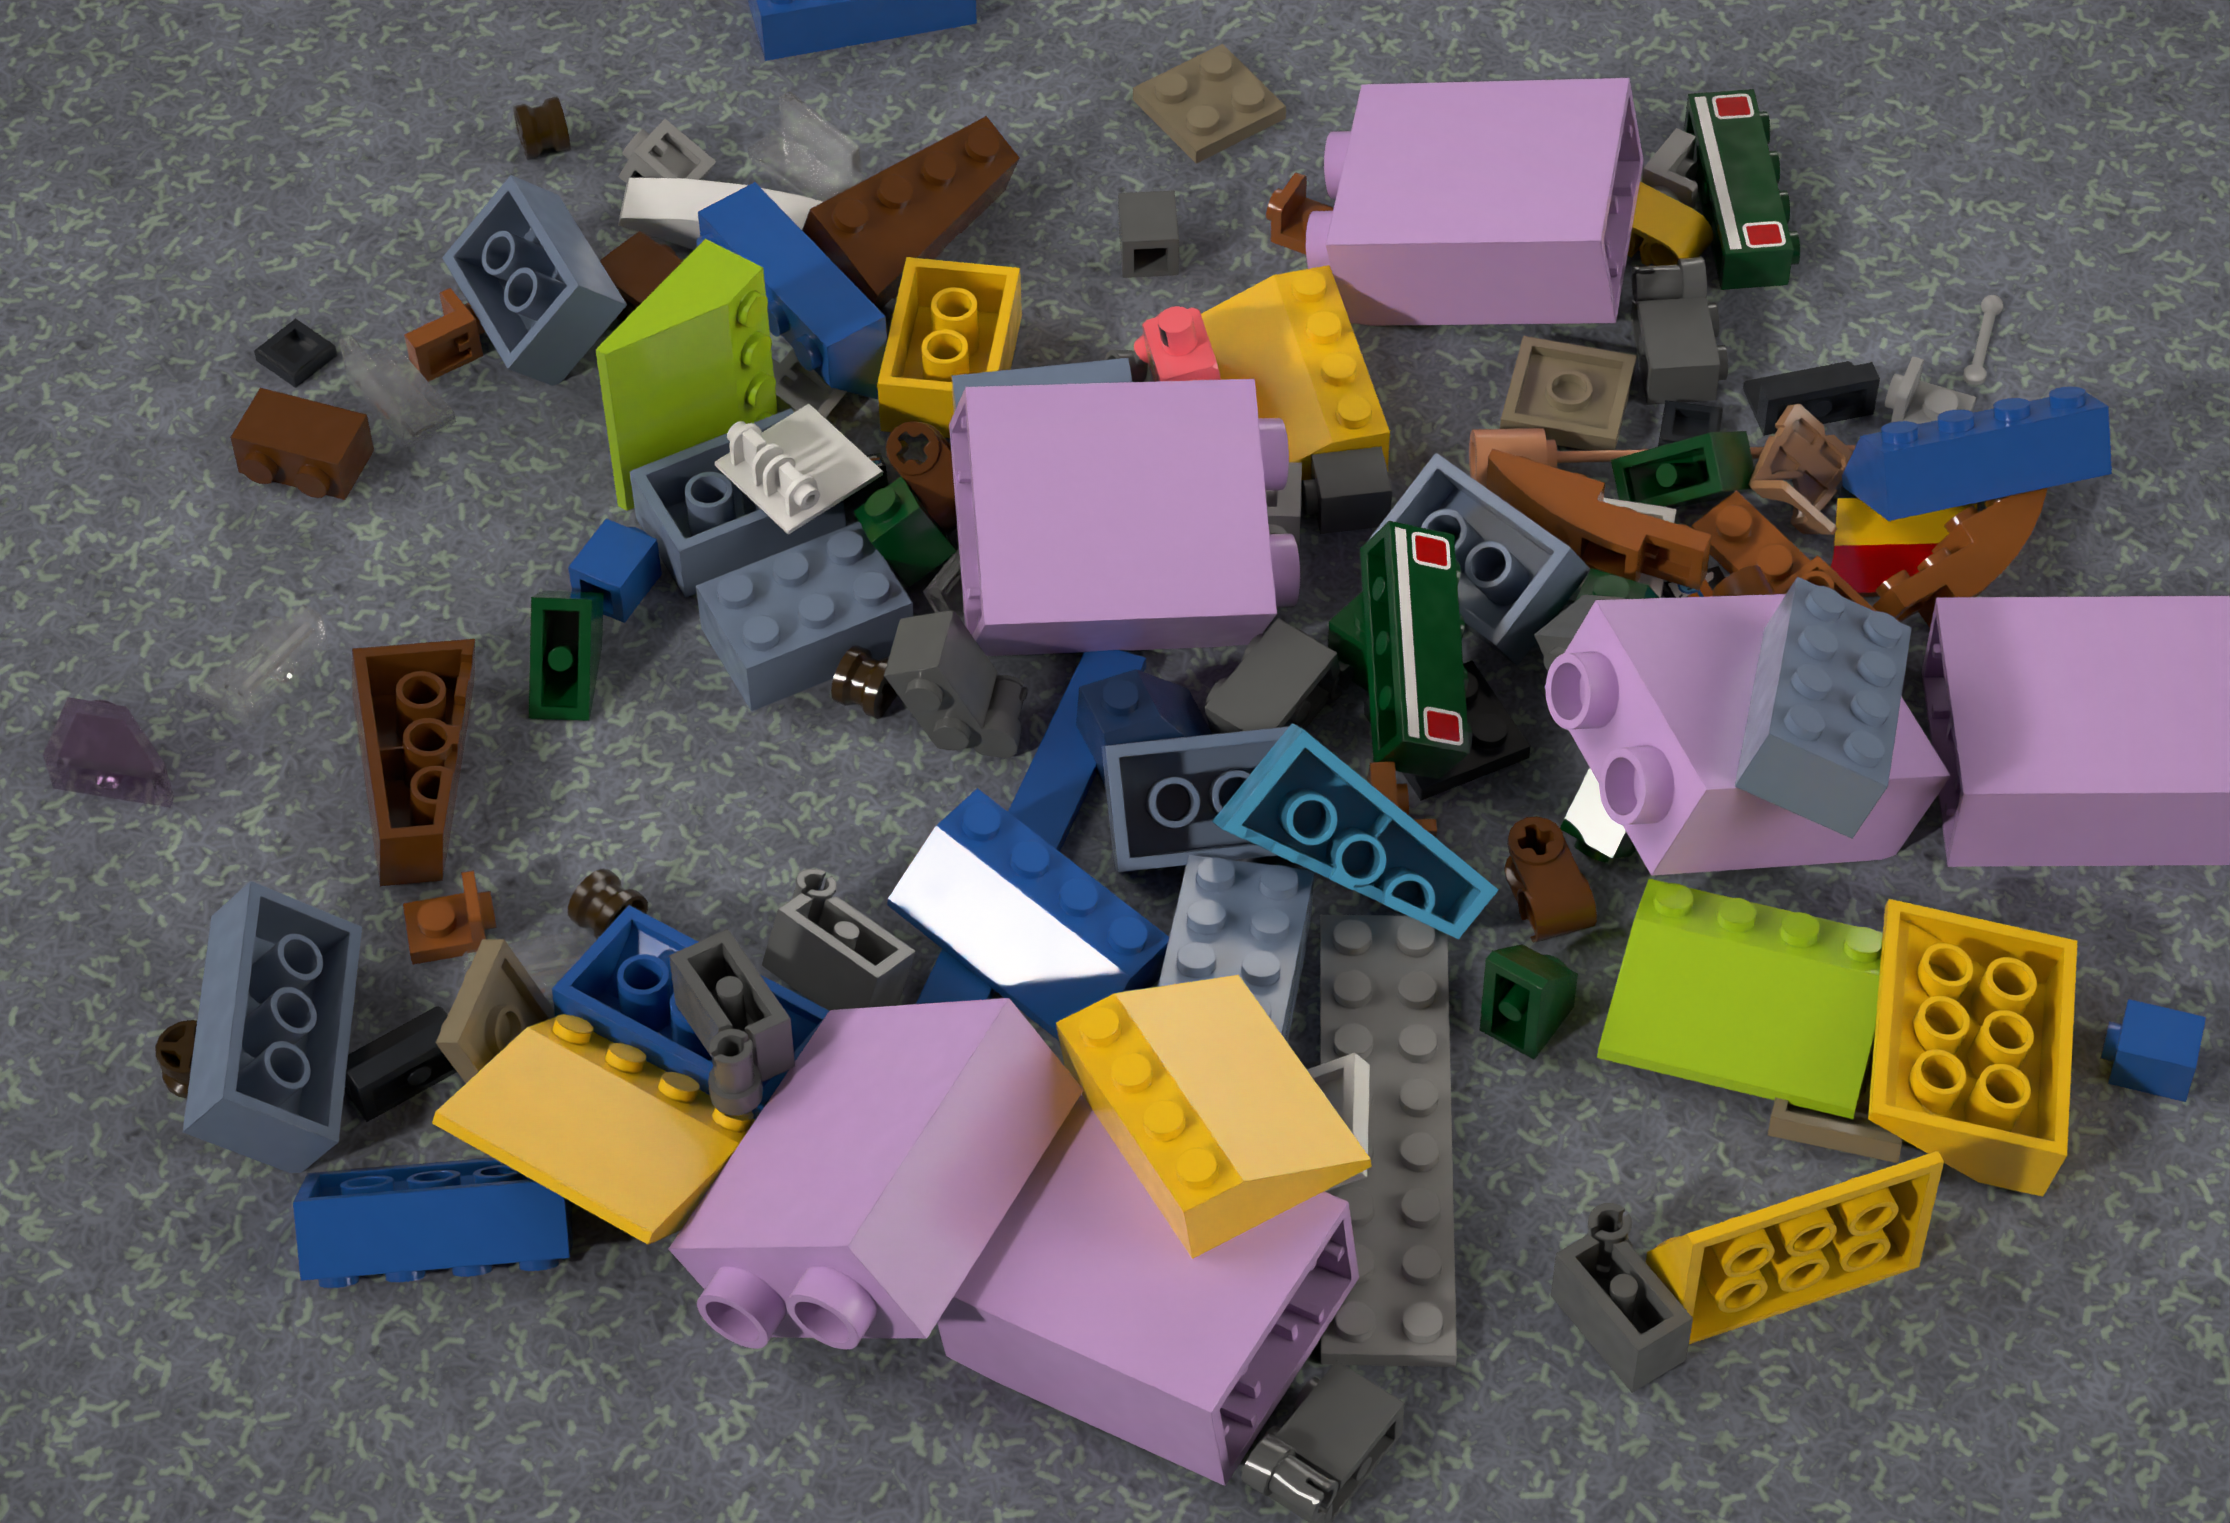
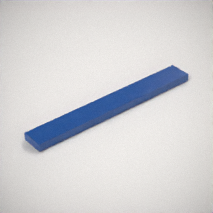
(1044, 802)

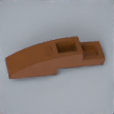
(1597, 531)
(1747, 539)
(1967, 558)

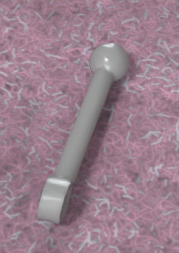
(1975, 373)

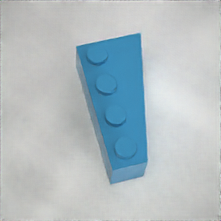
(1340, 826)

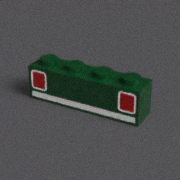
(1741, 190)
(1415, 650)

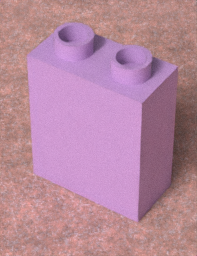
(1481, 202)
(1119, 516)
(1661, 718)
(2082, 729)
(875, 1174)
(1118, 1326)

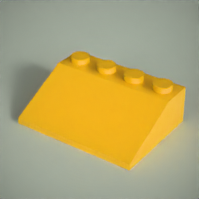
(1304, 363)
(1975, 1044)
(1208, 1106)
(597, 1126)
(1801, 1248)

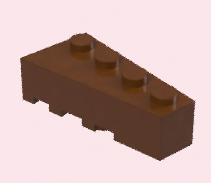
(912, 208)
(412, 749)

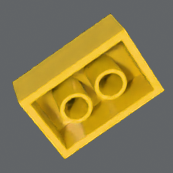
(943, 325)

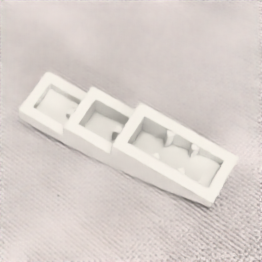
(671, 206)

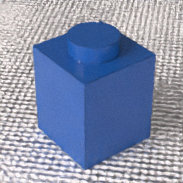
(618, 563)
(2154, 1049)

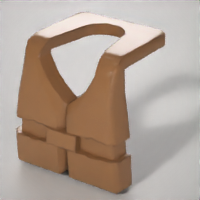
(1812, 462)

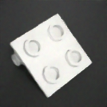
(795, 467)

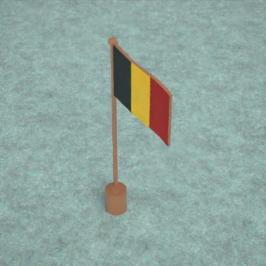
(1864, 545)

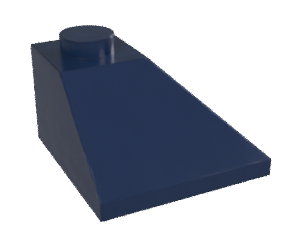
(1135, 710)

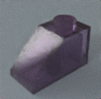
(105, 754)

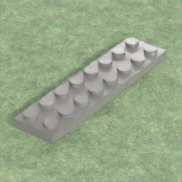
(1390, 1006)

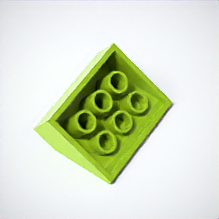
(687, 363)
(1746, 998)

